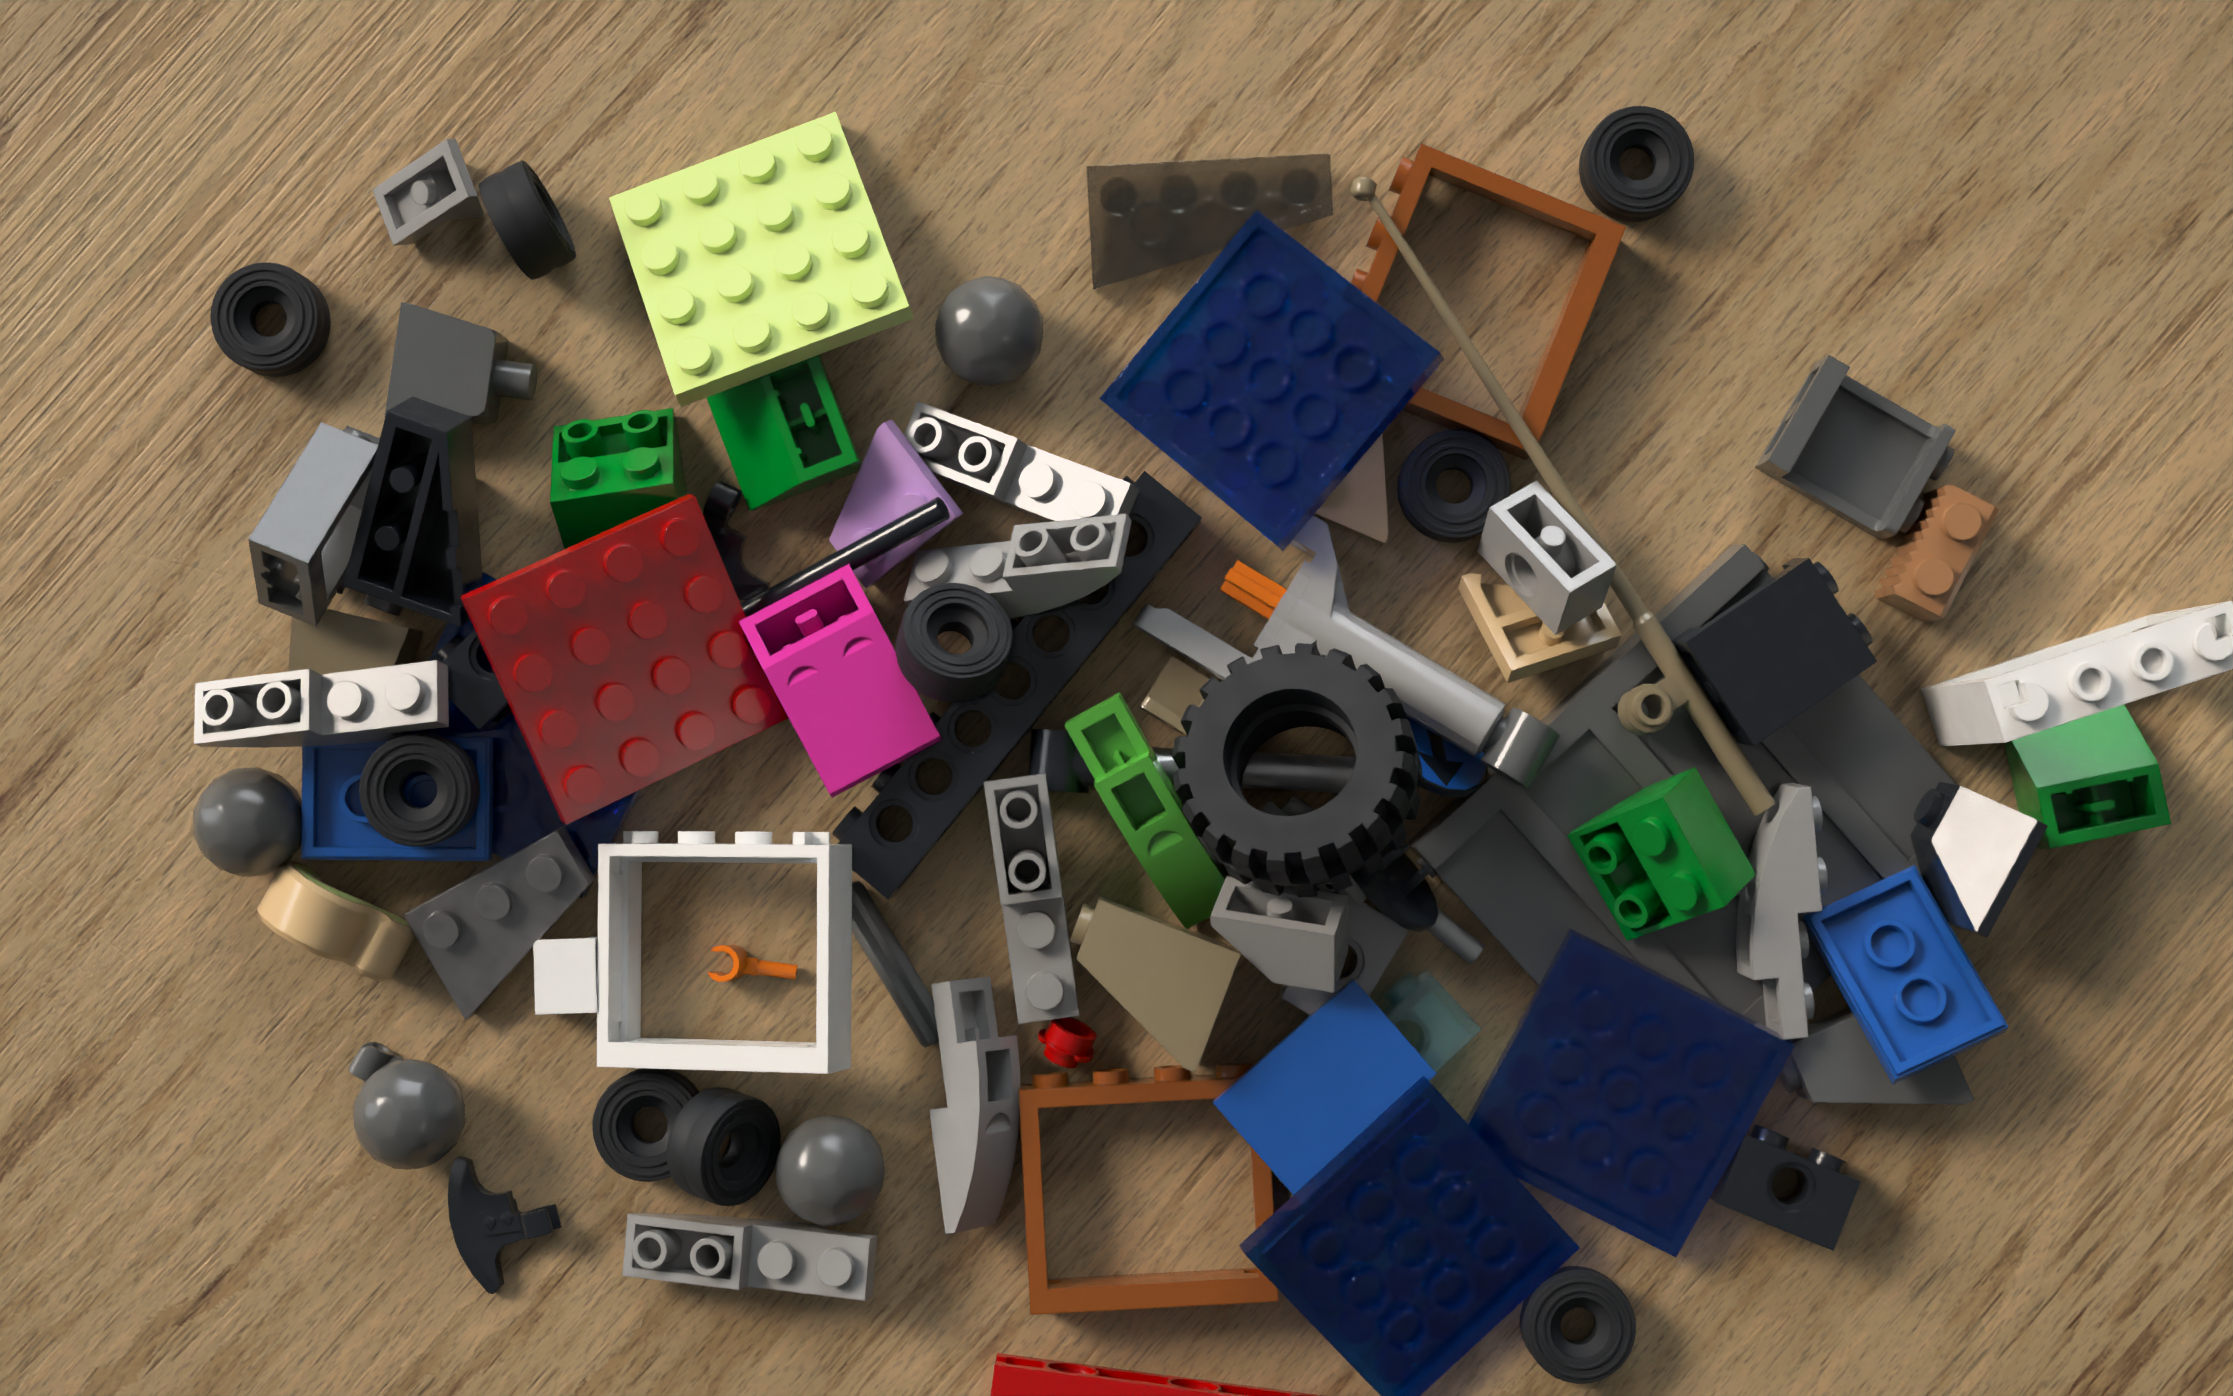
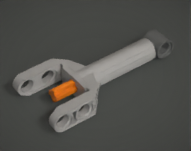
(1318, 613)

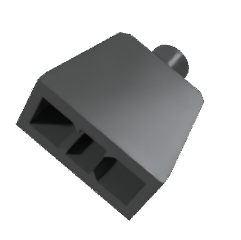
(455, 365)

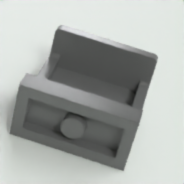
(1856, 451)

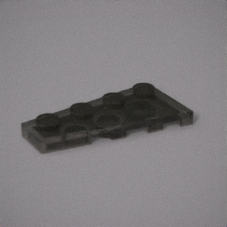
(1186, 209)

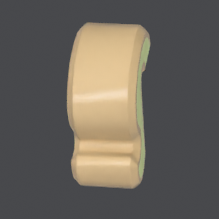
(334, 923)

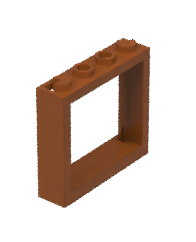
(1603, 243)
(1130, 1290)

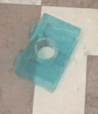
(1440, 1019)

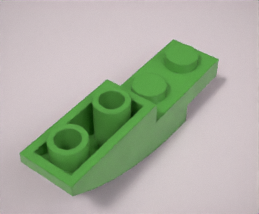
(1147, 808)

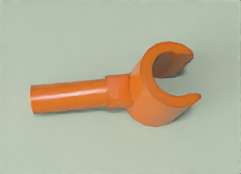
(751, 966)

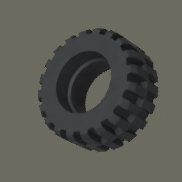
(1284, 695)

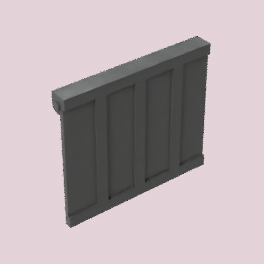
(1525, 883)

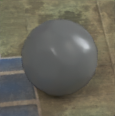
(989, 331)
(248, 822)
(409, 1114)
(829, 1170)

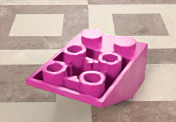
(839, 681)

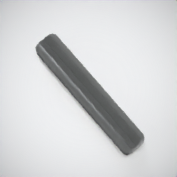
(893, 966)

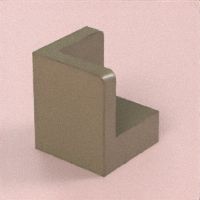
(1173, 692)

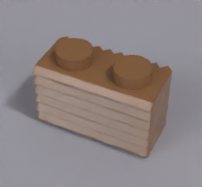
(1937, 553)

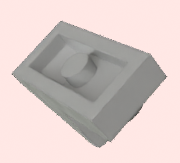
(427, 194)

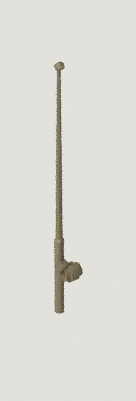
(1679, 684)

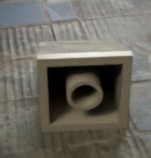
(1158, 973)

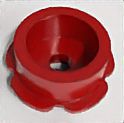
(1068, 1042)

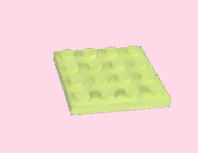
(759, 259)

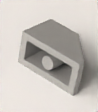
(1286, 936)

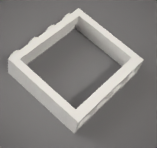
(2082, 676)
(620, 955)

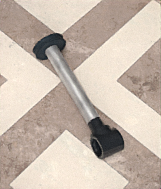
(1066, 771)

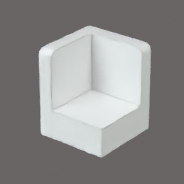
(565, 975)

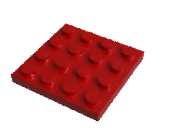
(624, 657)

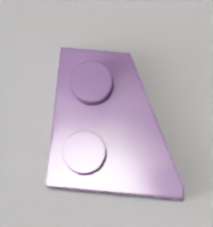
(887, 487)

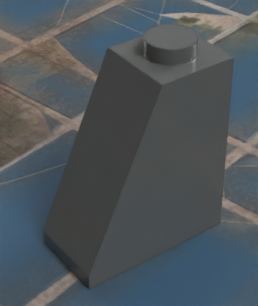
(1842, 1067)

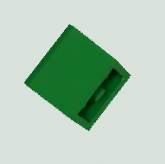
(785, 433)
(613, 471)
(2088, 779)
(1662, 855)

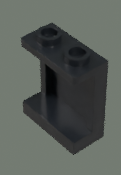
(1777, 651)

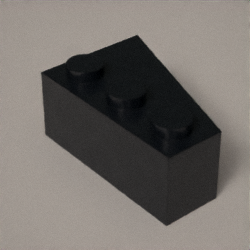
(420, 514)

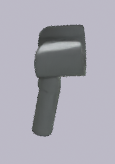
(370, 1059)

